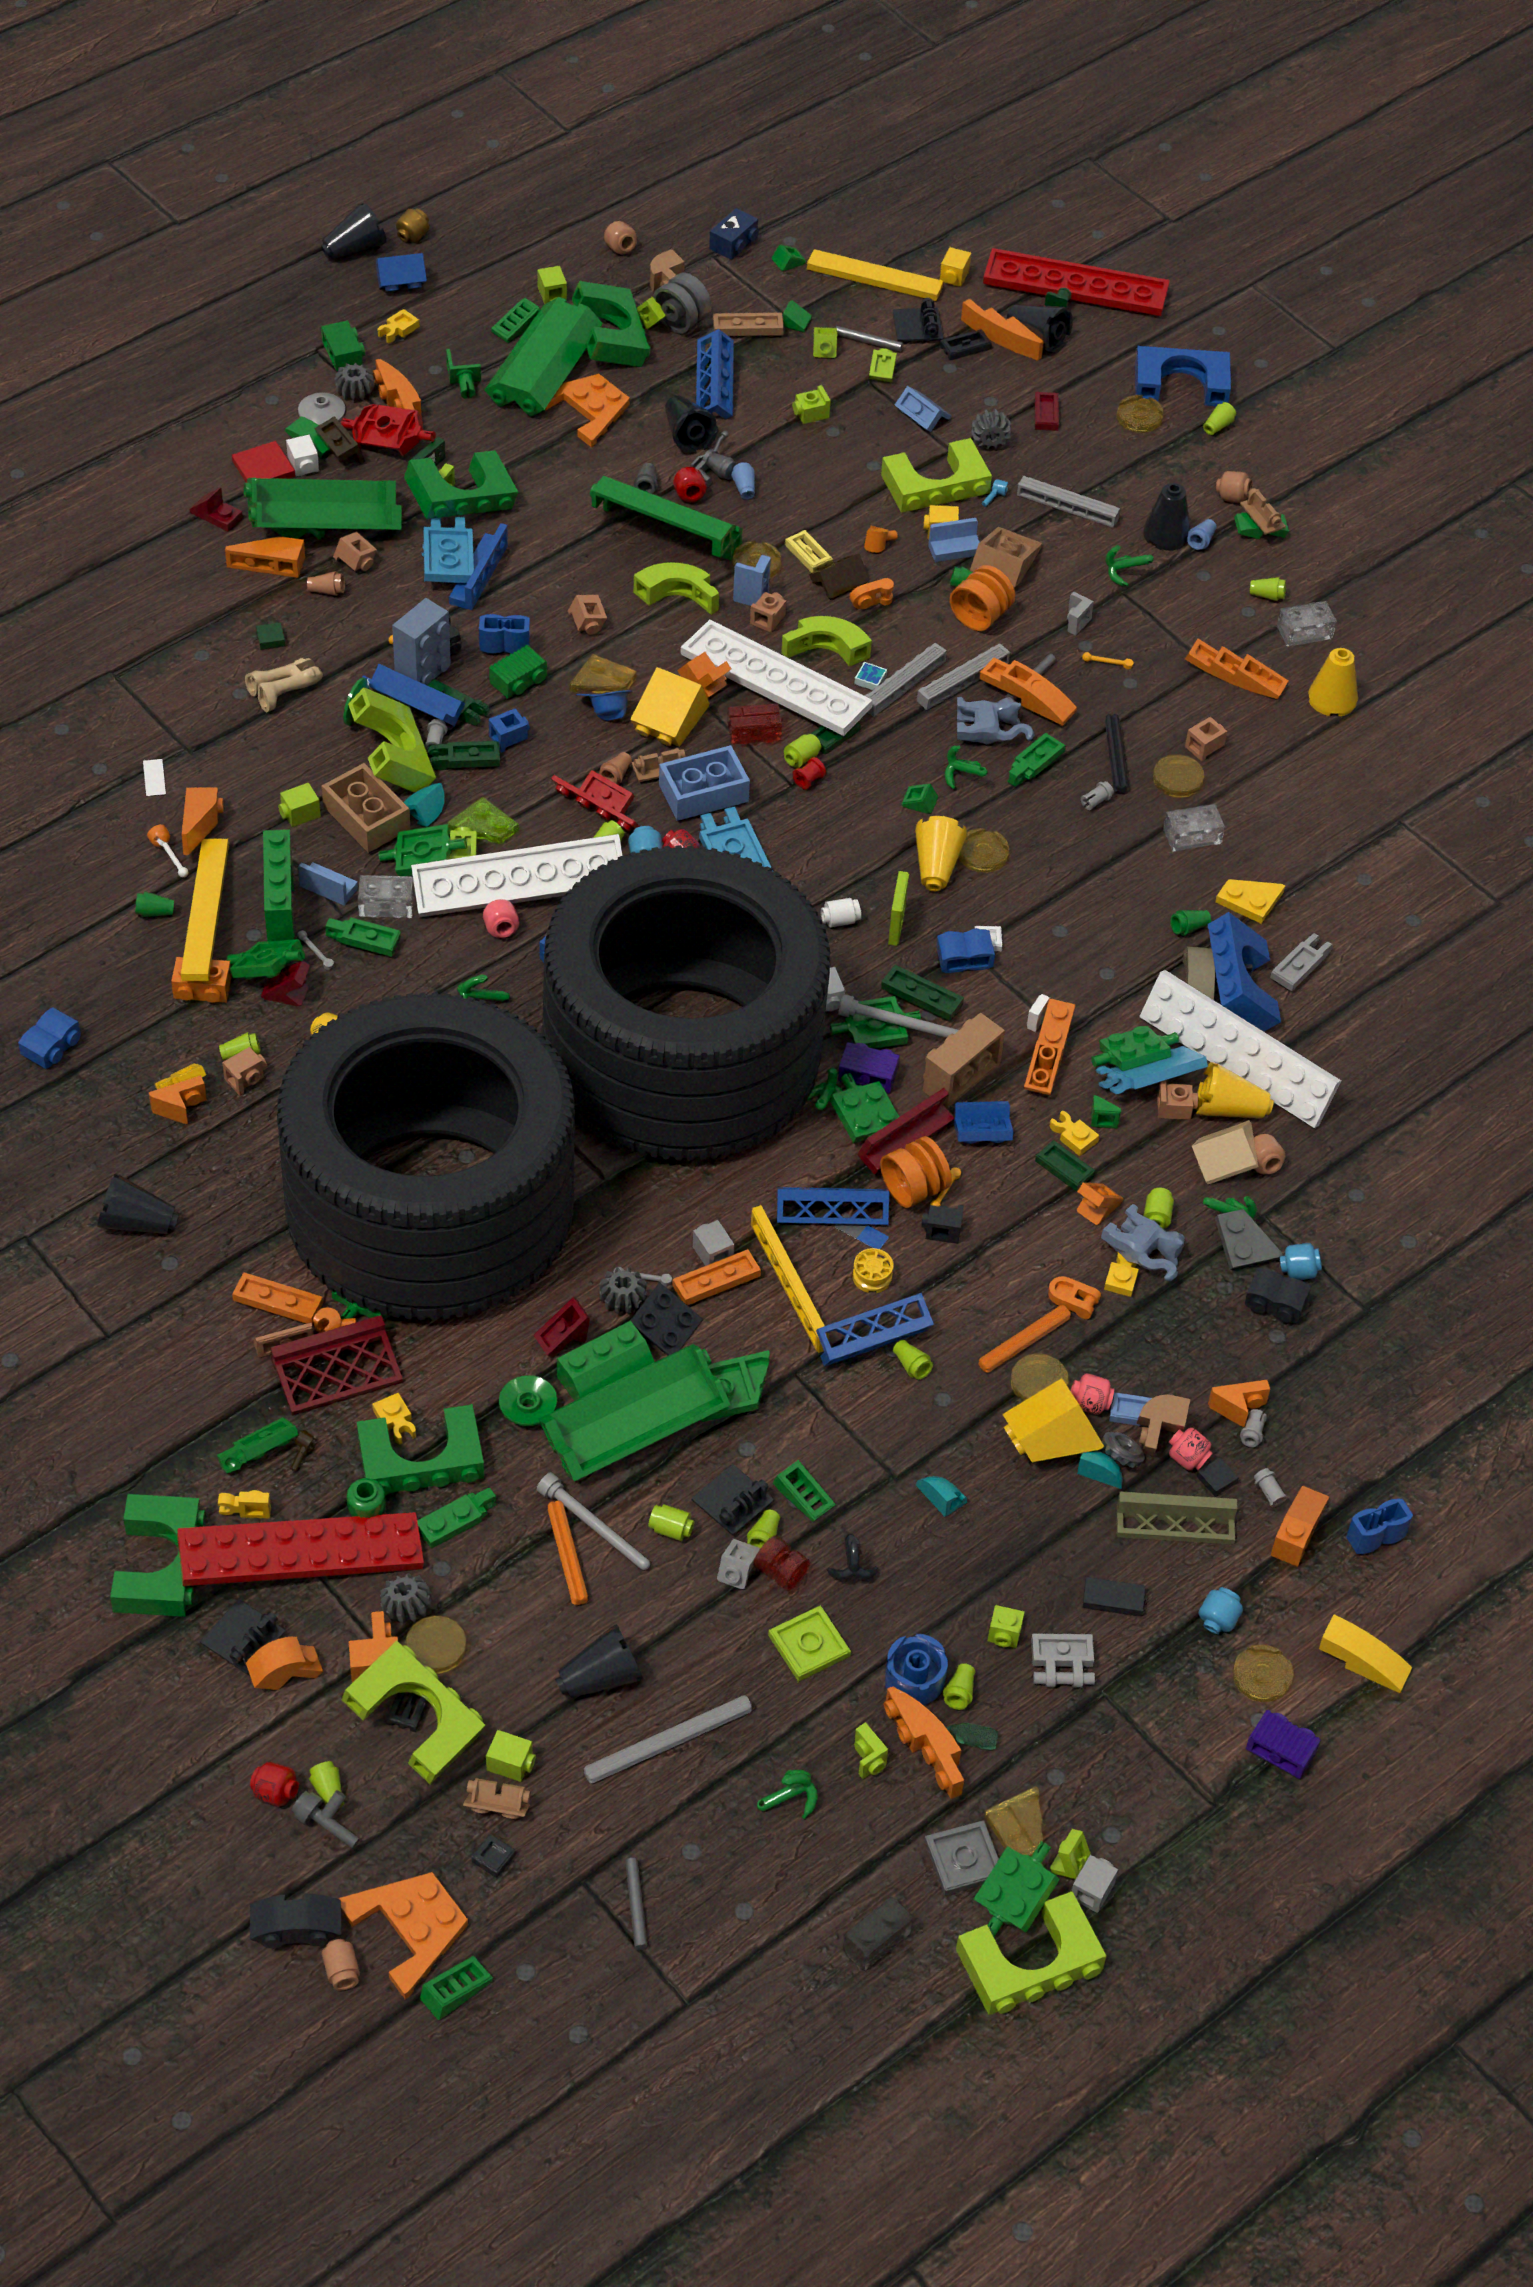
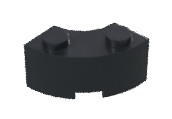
(305, 1920)

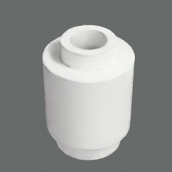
(841, 912)

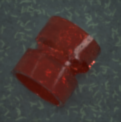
(778, 1560)

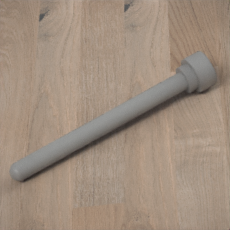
(851, 1007)
(551, 1487)

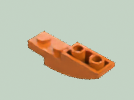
(395, 387)
(1033, 689)
(1050, 1047)
(925, 1731)

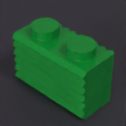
(342, 344)
(518, 671)

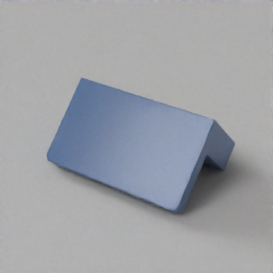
(920, 408)
(953, 539)
(751, 581)
(326, 883)

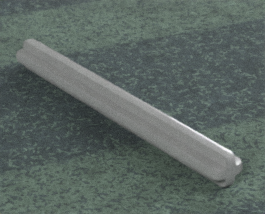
(667, 1739)

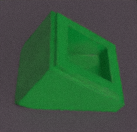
(787, 258)
(796, 317)
(920, 798)
(1104, 1113)

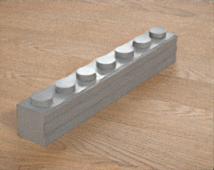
(1068, 501)
(906, 678)
(959, 678)

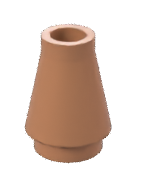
(329, 583)
(616, 767)

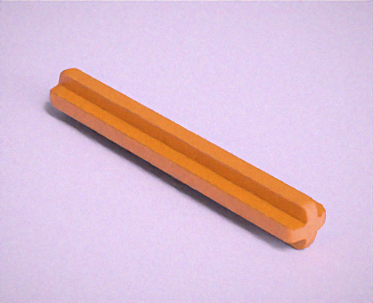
(1024, 1338)
(567, 1553)

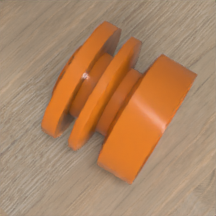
(982, 598)
(915, 1171)

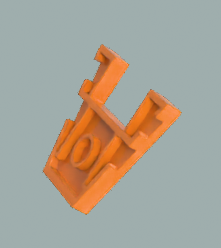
(595, 400)
(420, 1915)

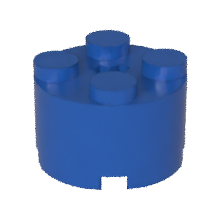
(917, 1667)

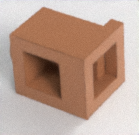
(355, 552)
(771, 606)
(588, 618)
(1205, 738)
(244, 1070)
(1176, 1101)

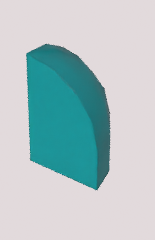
(426, 804)
(1101, 1468)
(942, 1494)

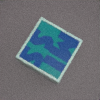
(870, 676)

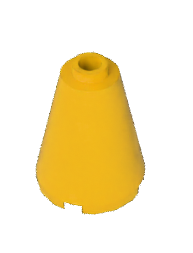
(1335, 684)
(938, 849)
(1231, 1095)

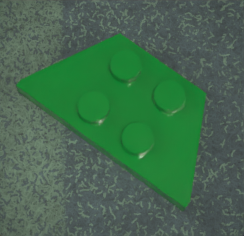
(745, 1380)

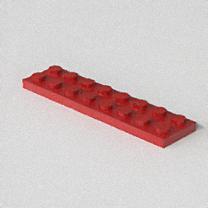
(1085, 282)
(299, 1549)

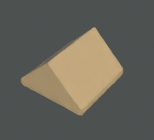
(1226, 1152)

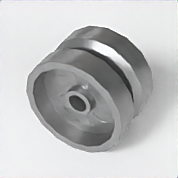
(683, 302)

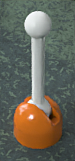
(159, 837)

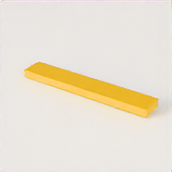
(874, 275)
(787, 1275)

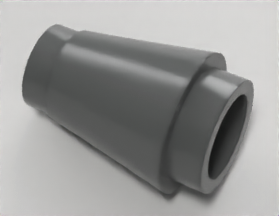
(646, 478)

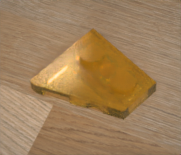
(603, 676)
(1018, 1822)

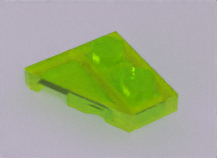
(486, 820)

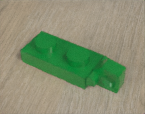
(1035, 759)
(364, 935)
(256, 1444)
(456, 1517)

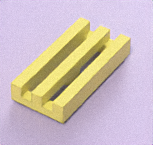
(804, 552)

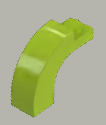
(676, 579)
(830, 634)

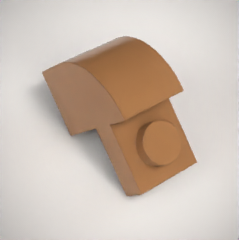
(664, 268)
(1162, 1413)

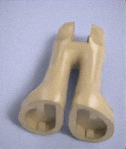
(274, 682)

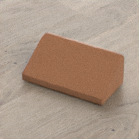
(264, 1343)

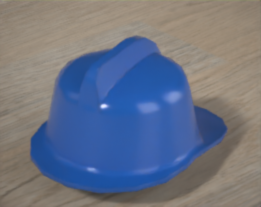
(610, 705)

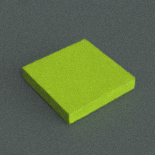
(898, 908)
(809, 1643)

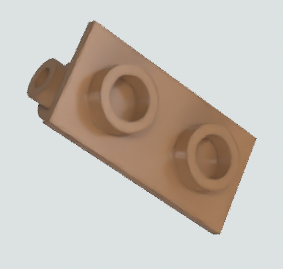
(1262, 513)
(648, 766)
(486, 1799)

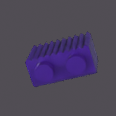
(869, 1065)
(1283, 1743)

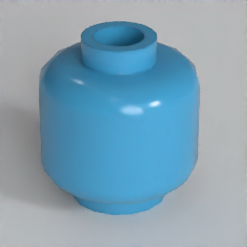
(644, 838)
(1301, 1261)
(1220, 1610)

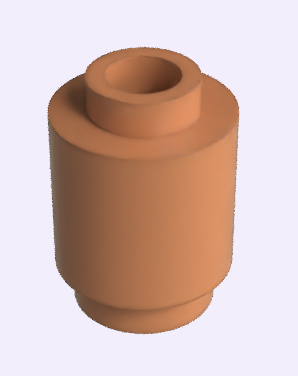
(341, 1964)

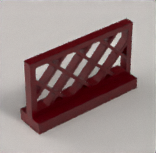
(335, 1342)

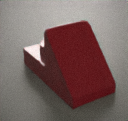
(215, 511)
(288, 986)
(567, 1324)

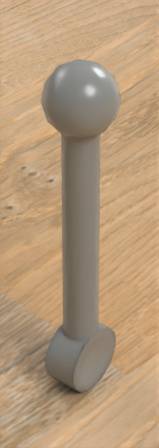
(327, 963)
(665, 1279)

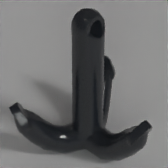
(853, 1563)

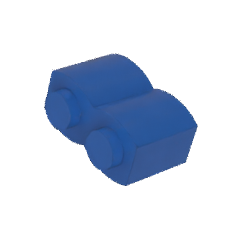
(503, 633)
(965, 950)
(49, 1038)
(1379, 1526)

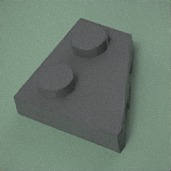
(1244, 1240)

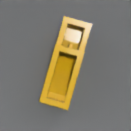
(1365, 1654)

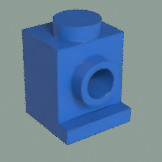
(508, 729)

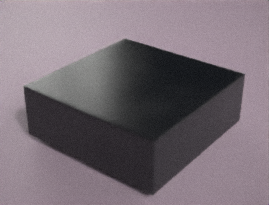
(1217, 1476)
(493, 1856)

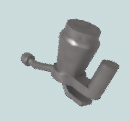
(718, 463)

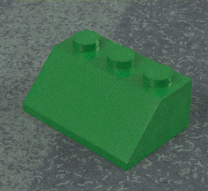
(603, 1361)

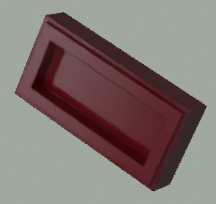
(1046, 411)

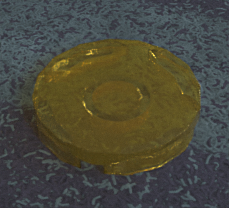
(1140, 413)
(750, 553)
(1178, 775)
(984, 851)
(1035, 1373)
(437, 1643)
(1262, 1673)

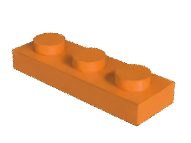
(716, 1277)
(277, 1298)

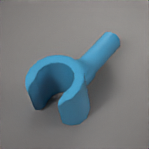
(999, 487)

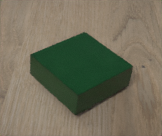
(270, 635)

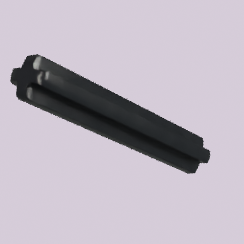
(1116, 753)

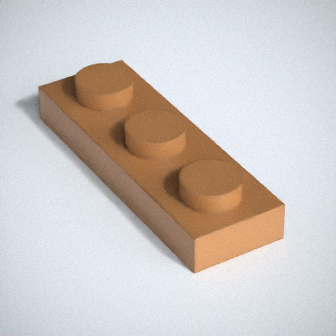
(748, 323)

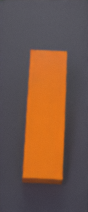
(1004, 332)
(1244, 673)

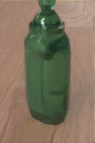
(974, 1735)

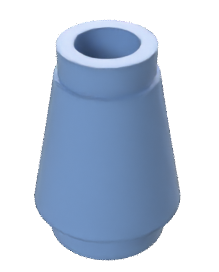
(744, 479)
(1201, 535)

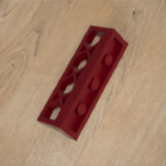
(922, 1120)

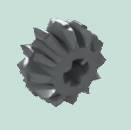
(354, 381)
(991, 429)
(623, 1290)
(405, 1598)

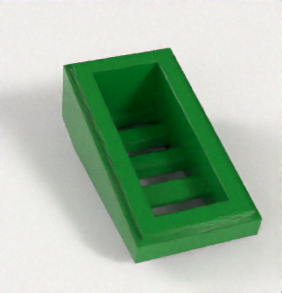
(523, 309)
(804, 1478)
(437, 1997)

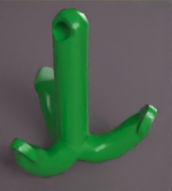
(1122, 563)
(967, 766)
(467, 990)
(825, 1089)
(1231, 1205)
(797, 1783)

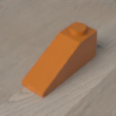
(271, 556)
(200, 815)
(1299, 1525)

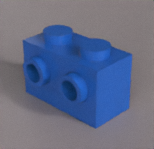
(401, 271)

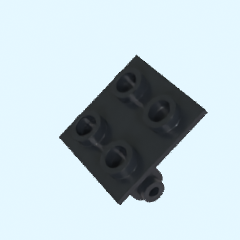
(918, 323)
(665, 1320)
(733, 1499)
(242, 1634)

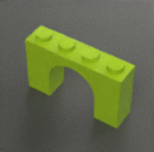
(916, 492)
(404, 761)
(400, 1672)
(1005, 1985)

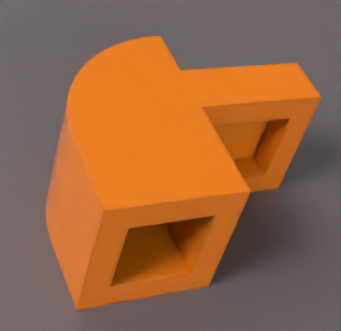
(703, 671)
(367, 1651)
(280, 1660)

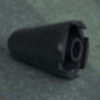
(354, 234)
(1047, 322)
(690, 424)
(1168, 519)
(135, 1209)
(599, 1666)

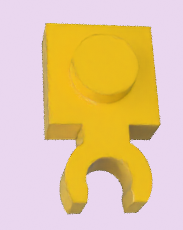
(399, 324)
(184, 1074)
(1074, 1135)
(1121, 1276)
(396, 1416)
(249, 1504)

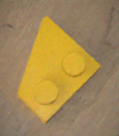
(1250, 898)

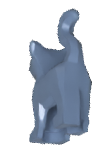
(985, 718)
(1143, 1237)

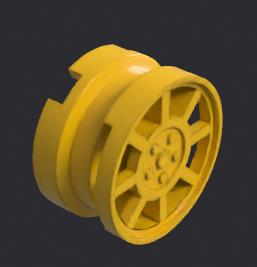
(872, 1271)

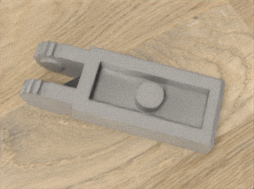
(1300, 962)

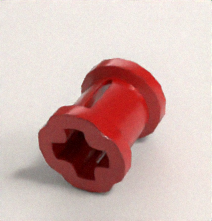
(805, 776)

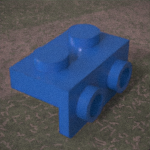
(983, 1121)

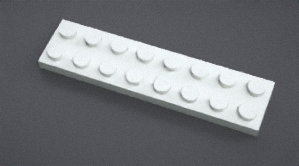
(779, 678)
(509, 875)
(1240, 1047)

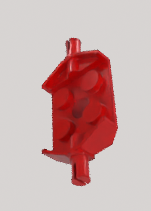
(401, 433)

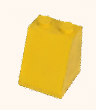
(669, 708)
(1051, 1425)

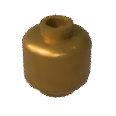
(412, 225)

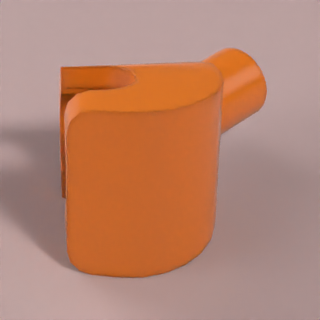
(877, 538)
(329, 1319)

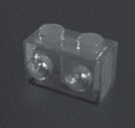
(1306, 623)
(1194, 827)
(385, 896)

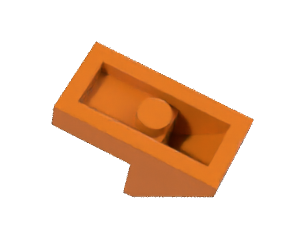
(174, 1099)
(1097, 1202)
(1234, 1399)

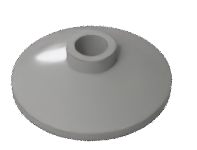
(321, 407)

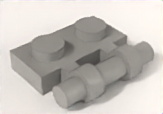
(1063, 1650)

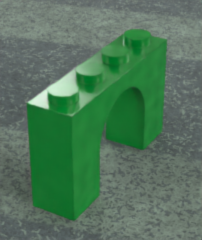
(617, 305)
(441, 499)
(278, 885)
(457, 1463)
(160, 1590)

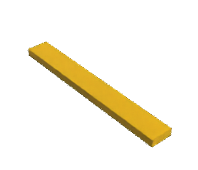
(205, 910)

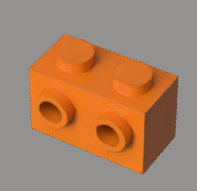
(212, 991)

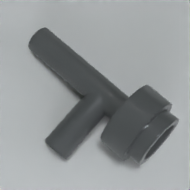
(308, 1807)

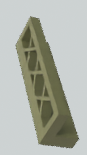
(1176, 1511)

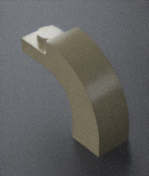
(1200, 970)

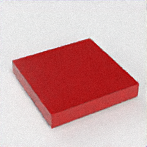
(263, 462)

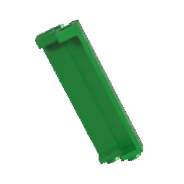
(543, 356)
(322, 504)
(724, 535)
(634, 1411)

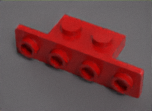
(603, 795)

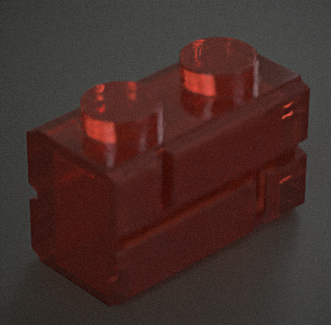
(754, 723)

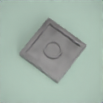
(962, 1856)

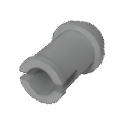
(436, 729)
(1102, 792)
(1252, 1433)
(1266, 1481)

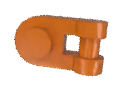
(872, 594)
(1065, 1290)

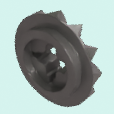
(1123, 1449)

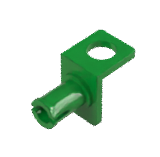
(464, 375)

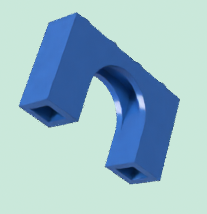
(1207, 366)
(1232, 947)

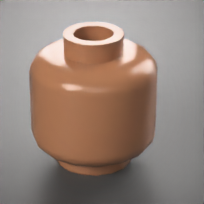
(620, 237)
(1234, 486)
(1269, 1154)

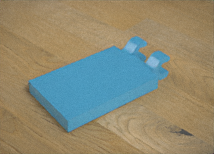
(448, 552)
(735, 836)
(1181, 1062)

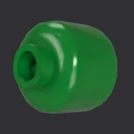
(366, 1498)

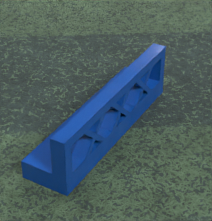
(719, 371)
(485, 561)
(416, 694)
(832, 1194)
(876, 1340)

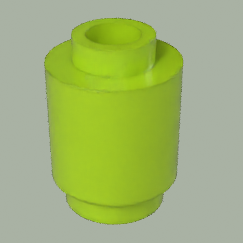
(802, 750)
(1159, 1206)
(671, 1522)

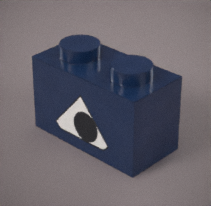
(733, 234)

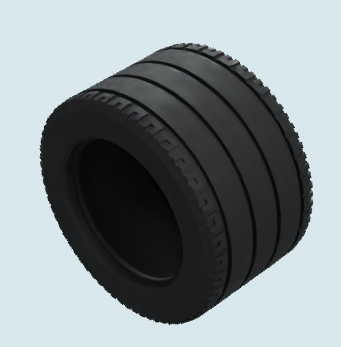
(697, 924)
(422, 1071)

